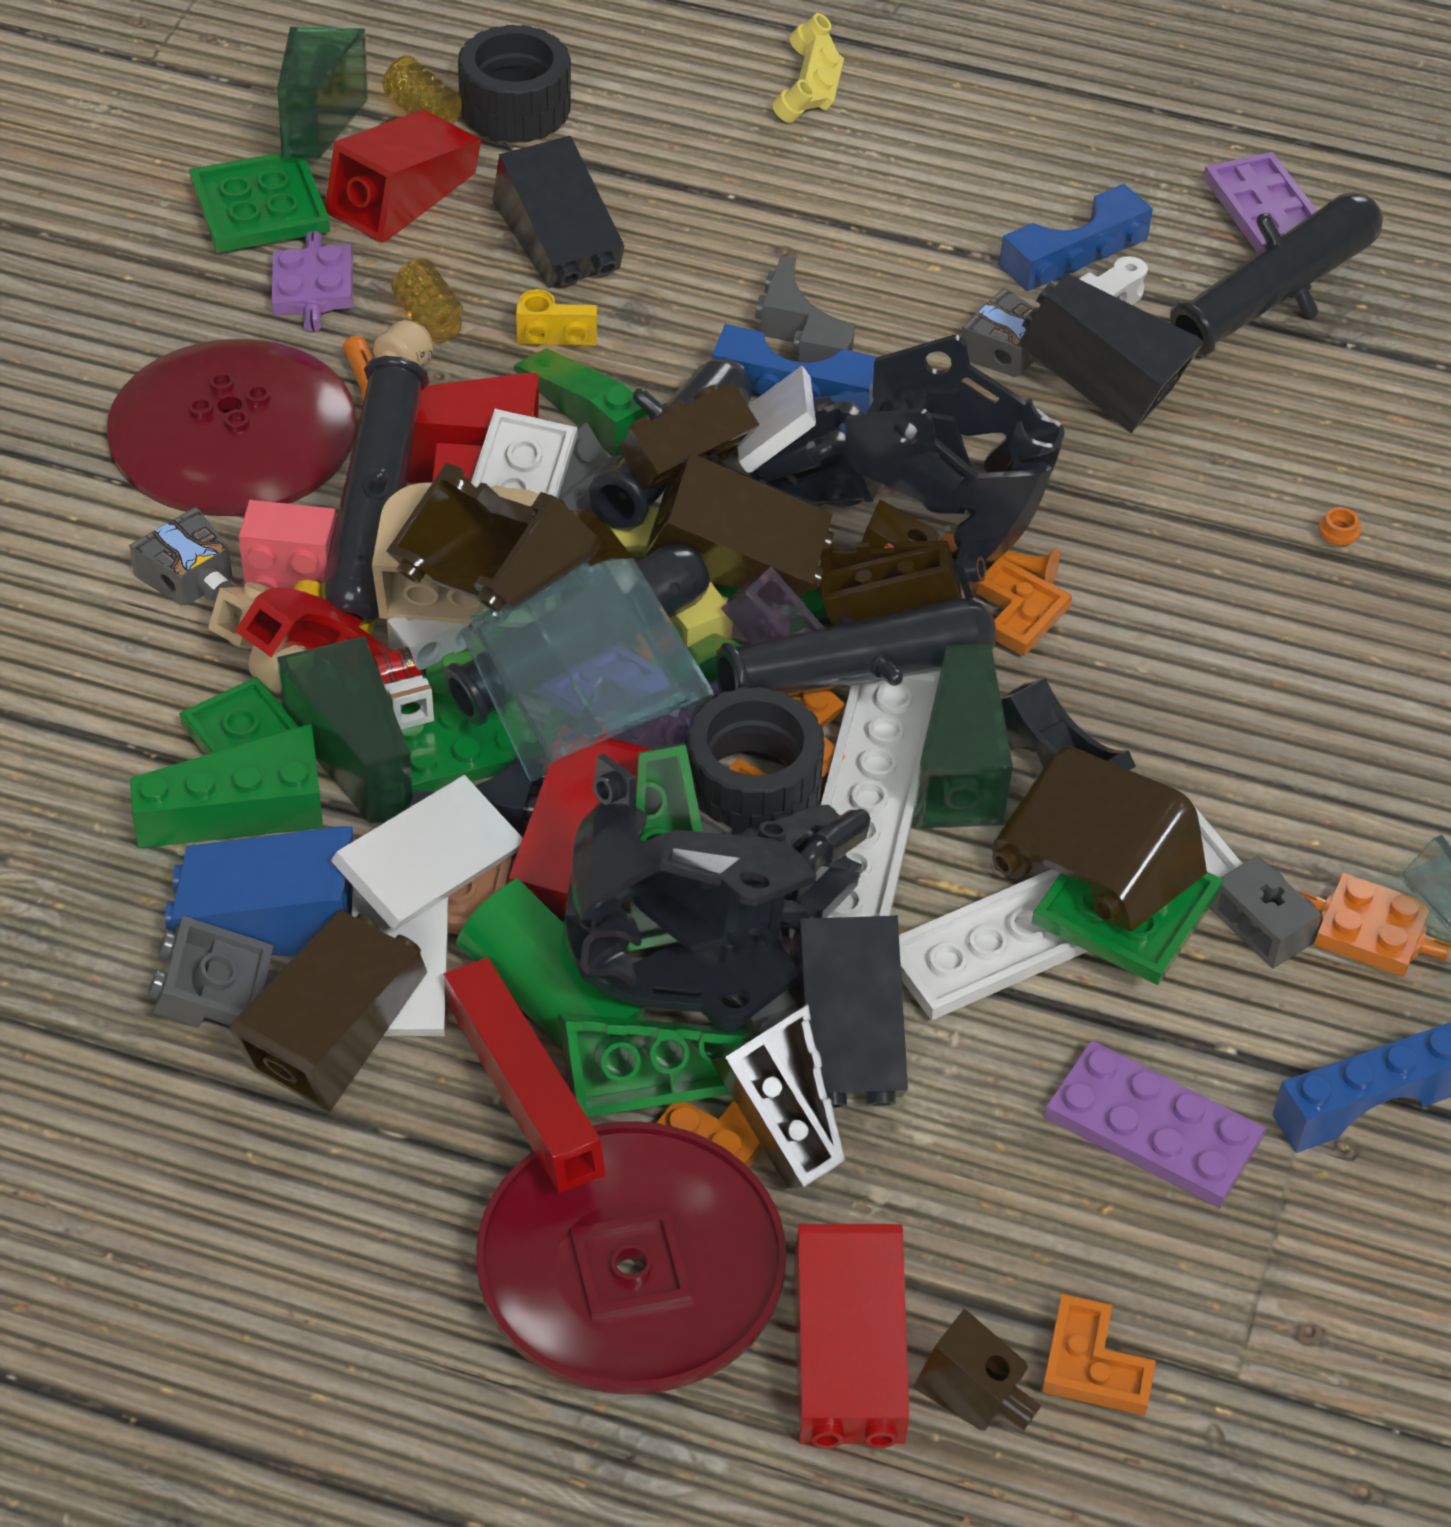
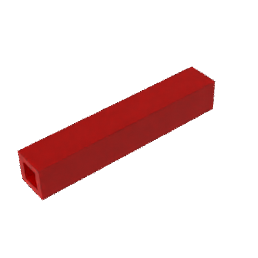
(524, 1075)

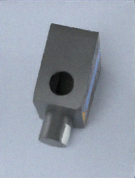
(995, 334)
(183, 559)

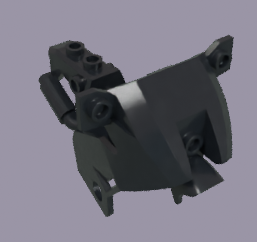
(917, 448)
(707, 892)

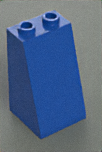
(264, 886)

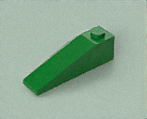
(585, 396)

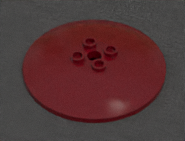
(277, 446)
(675, 1206)

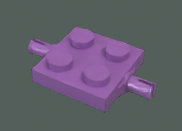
(312, 280)

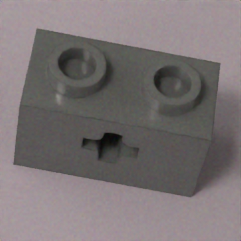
(1266, 912)

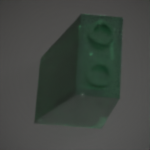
(320, 87)
(351, 724)
(966, 746)

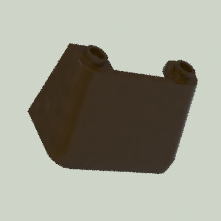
(490, 543)
(1108, 830)

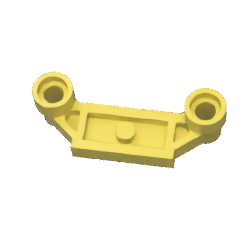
(818, 73)

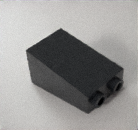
(556, 212)
(1107, 349)
(854, 1005)

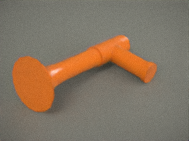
(1041, 566)

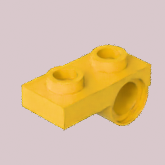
(549, 323)

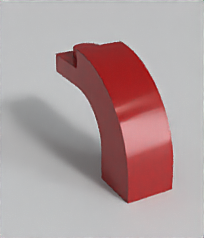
(299, 618)

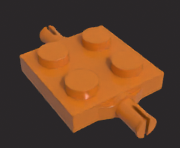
(1375, 925)

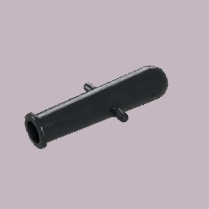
(1282, 269)
(374, 474)
(616, 493)
(675, 576)
(857, 650)

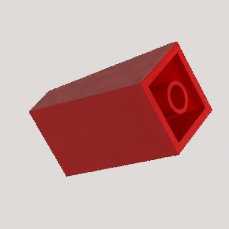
(398, 172)
(463, 413)
(563, 802)
(851, 1335)

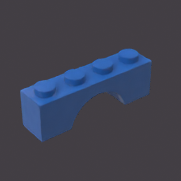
(1042, 254)
(837, 375)
(1328, 1099)

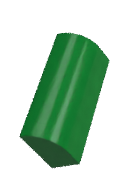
(532, 961)

